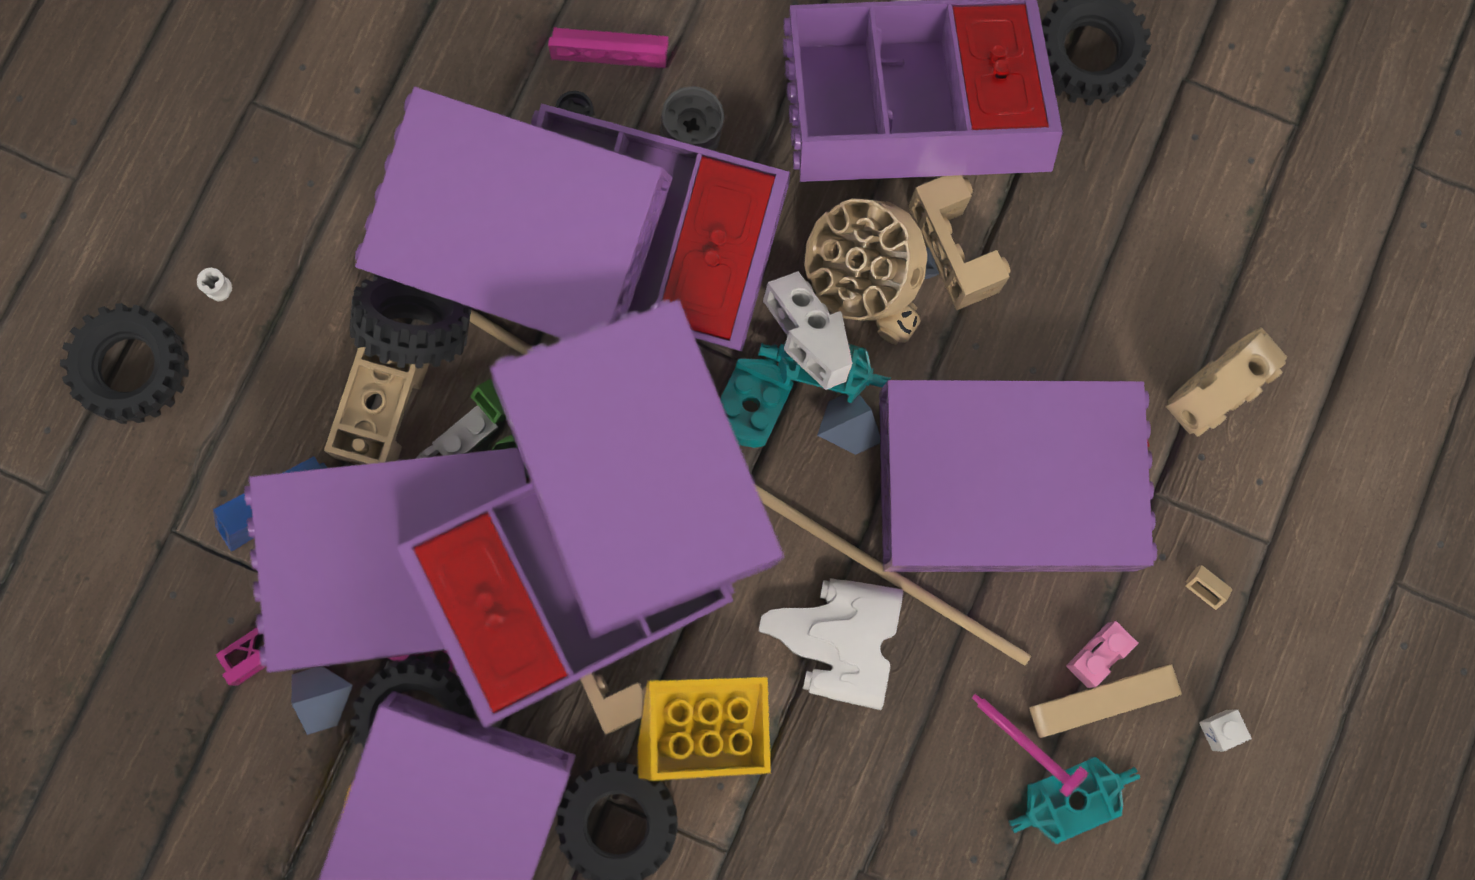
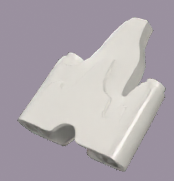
(843, 635)

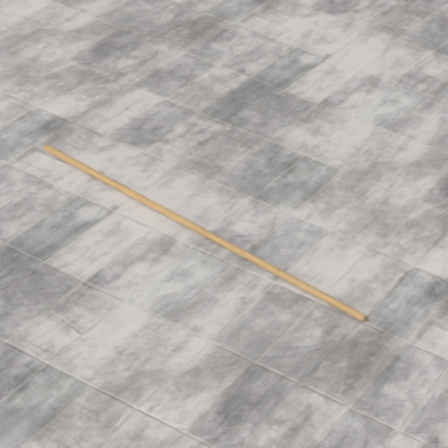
(824, 534)

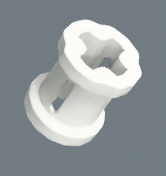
(206, 281)

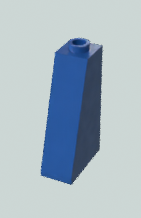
(233, 516)

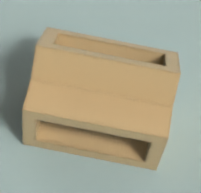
(1211, 582)

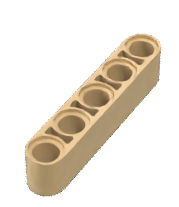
(1105, 701)

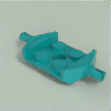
(859, 375)
(757, 382)
(1054, 816)

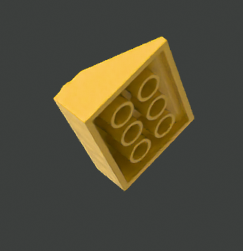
(704, 728)

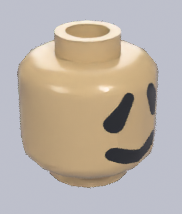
(899, 326)

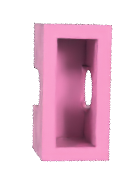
(1094, 666)

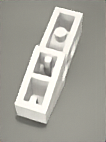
(813, 335)

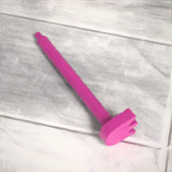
(1070, 782)

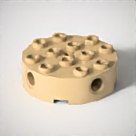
(866, 259)
(1227, 382)

